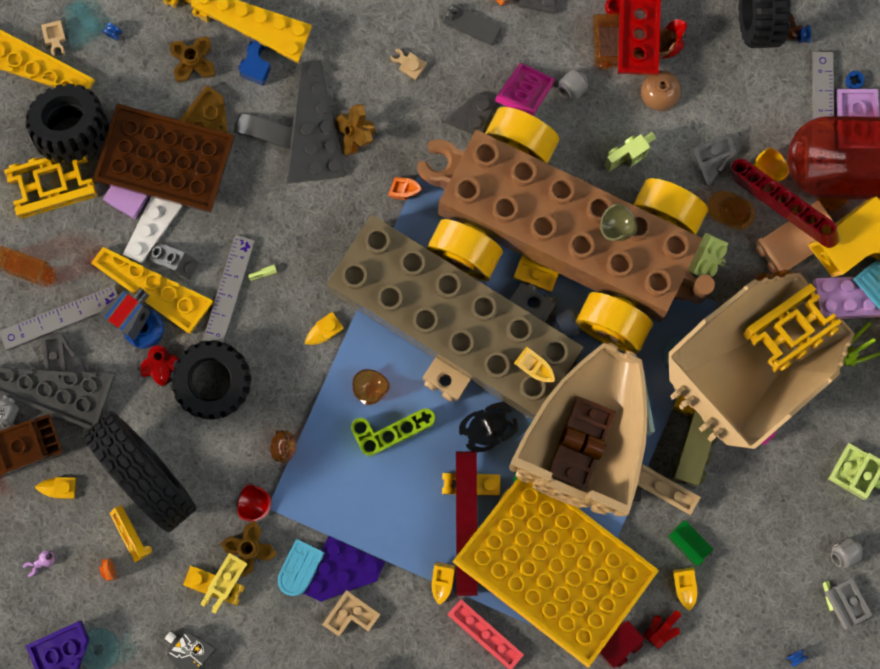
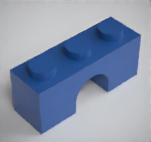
(253, 67)

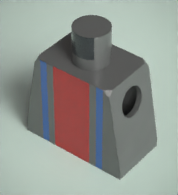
(127, 313)

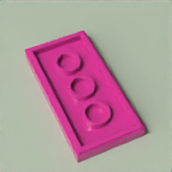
(525, 89)

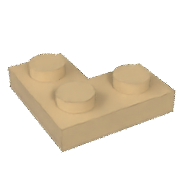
(347, 609)

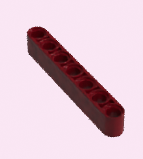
(785, 203)
(465, 514)

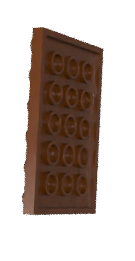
(164, 158)

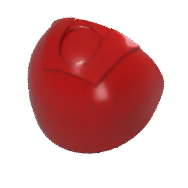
(253, 503)

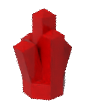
(661, 634)

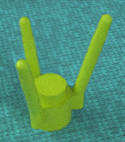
(851, 357)

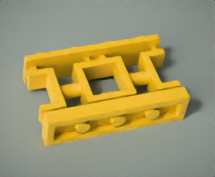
(53, 198)
(783, 316)

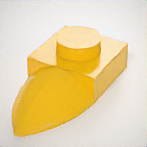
(324, 330)
(535, 366)
(58, 487)
(442, 581)
(686, 586)

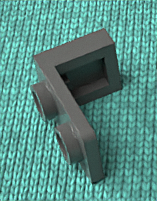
(173, 259)

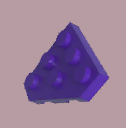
(342, 569)
(60, 649)

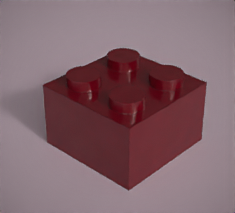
(621, 644)

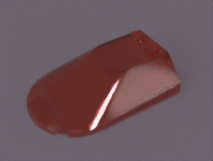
(837, 157)

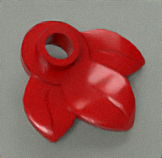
(158, 368)

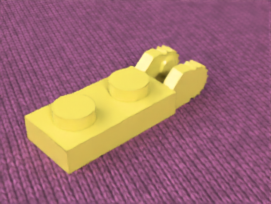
(224, 581)

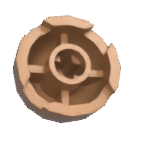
(661, 91)

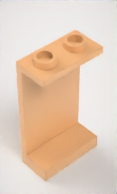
(786, 245)

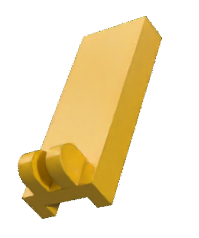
(129, 534)

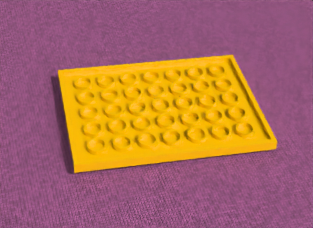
(556, 569)

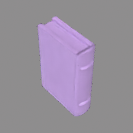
(125, 201)

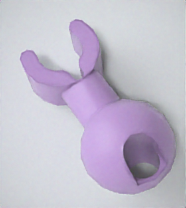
(44, 560)

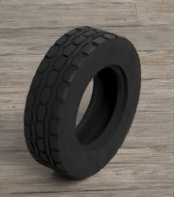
(139, 472)

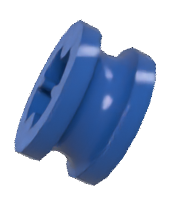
(112, 31)
(805, 34)
(851, 75)
(797, 657)

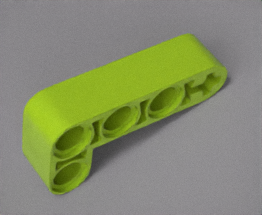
(394, 428)

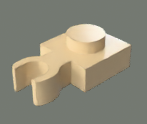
(54, 35)
(410, 65)

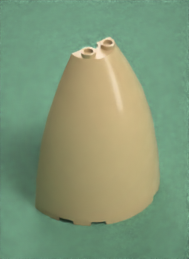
(611, 381)

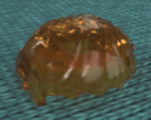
(285, 445)

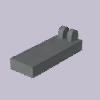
(471, 24)

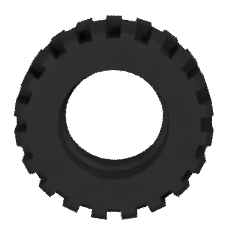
(764, 22)
(72, 142)
(184, 370)

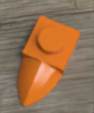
(403, 188)
(107, 570)

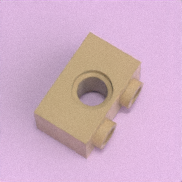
(440, 369)

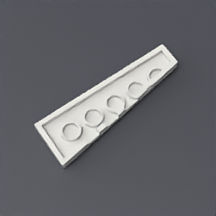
(150, 228)

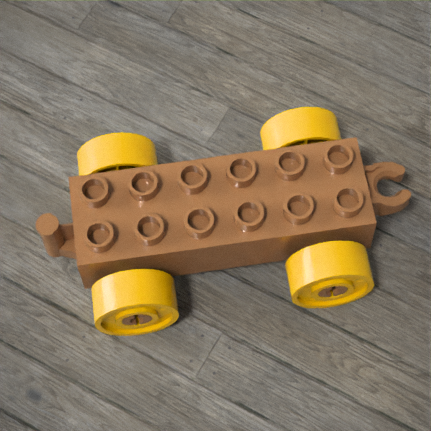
(514, 198)

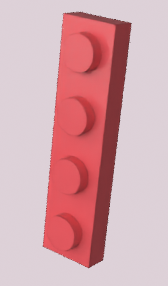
(485, 634)

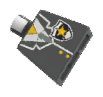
(188, 650)

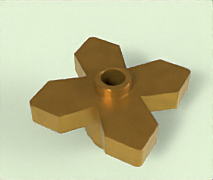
(186, 67)
(356, 128)
(250, 537)

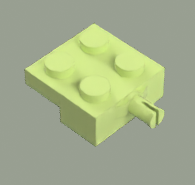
(632, 152)
(708, 256)
(856, 471)

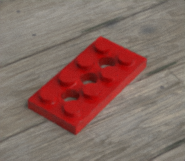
(628, 42)

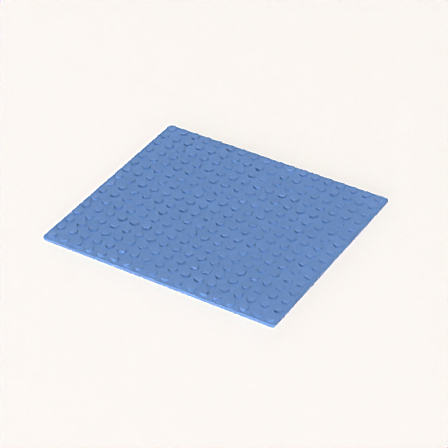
(395, 499)

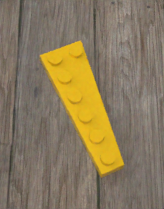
(269, 28)
(35, 65)
(167, 297)

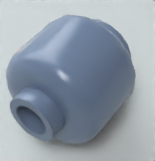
(565, 323)

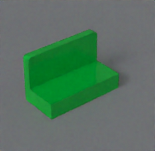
(690, 543)

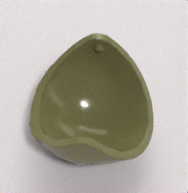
(618, 223)

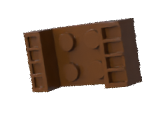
(28, 444)

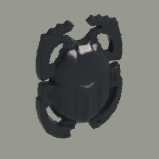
(487, 427)

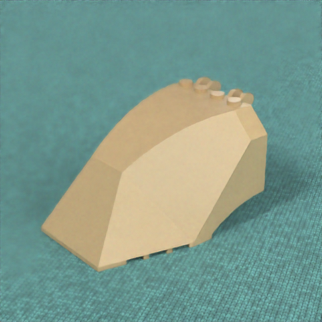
(731, 378)

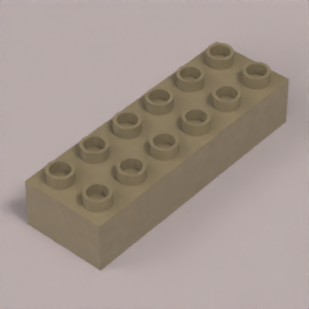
(450, 315)

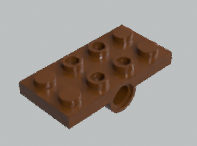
(581, 442)

